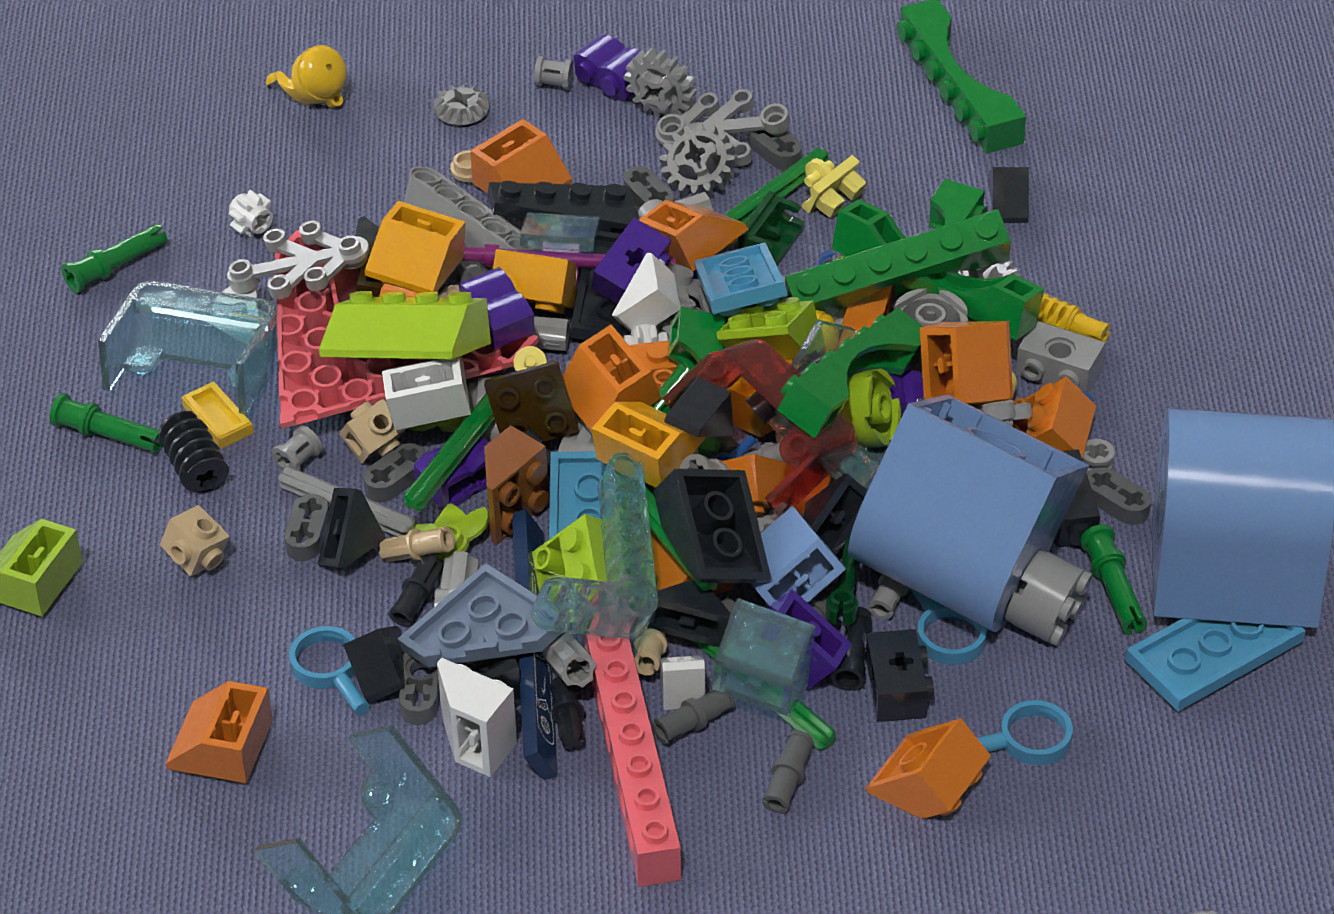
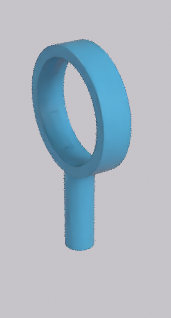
(936, 611)
(340, 678)
(1023, 754)

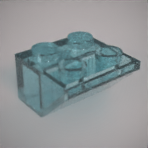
(764, 657)

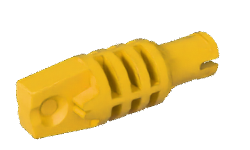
(1071, 318)

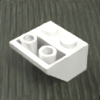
(426, 392)
(476, 717)

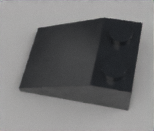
(713, 525)

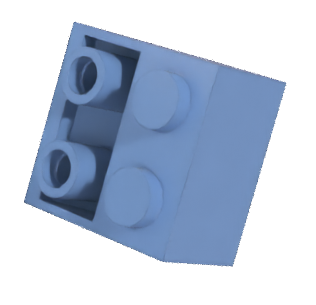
(796, 559)

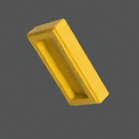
(218, 414)

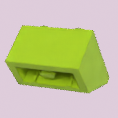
(780, 325)
(572, 553)
(38, 565)

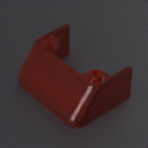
(768, 373)

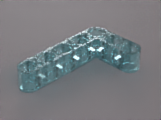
(629, 596)

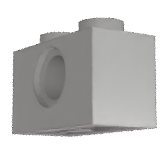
(1055, 353)

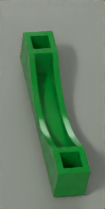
(988, 114)
(953, 247)
(987, 299)
(822, 389)

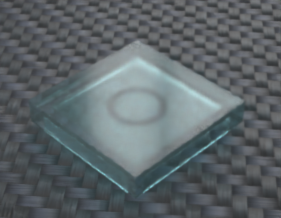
(559, 232)

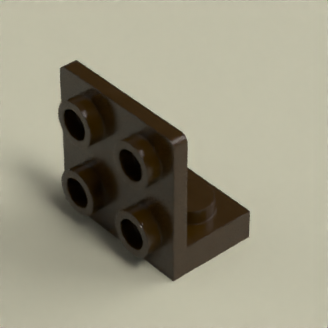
(533, 400)

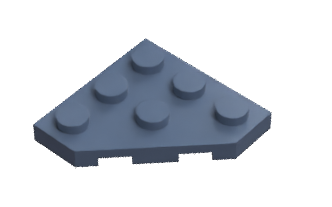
(478, 621)

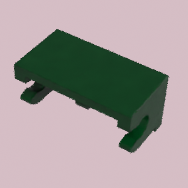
(773, 226)

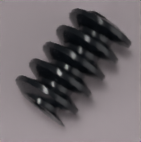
(193, 452)

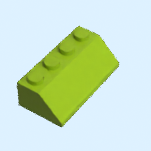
(406, 326)

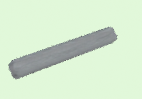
(303, 484)

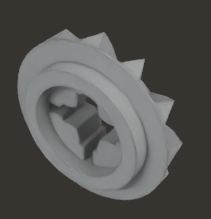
(450, 110)

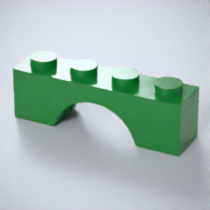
(949, 205)
(690, 340)

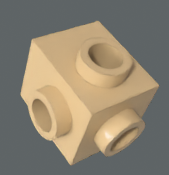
(371, 431)
(195, 541)

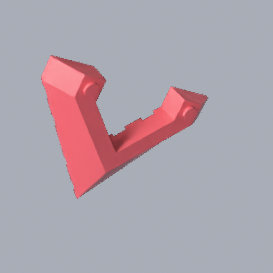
(327, 386)

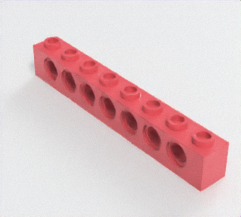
(634, 761)

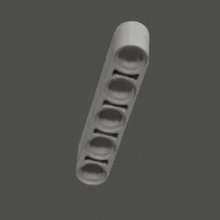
(437, 193)

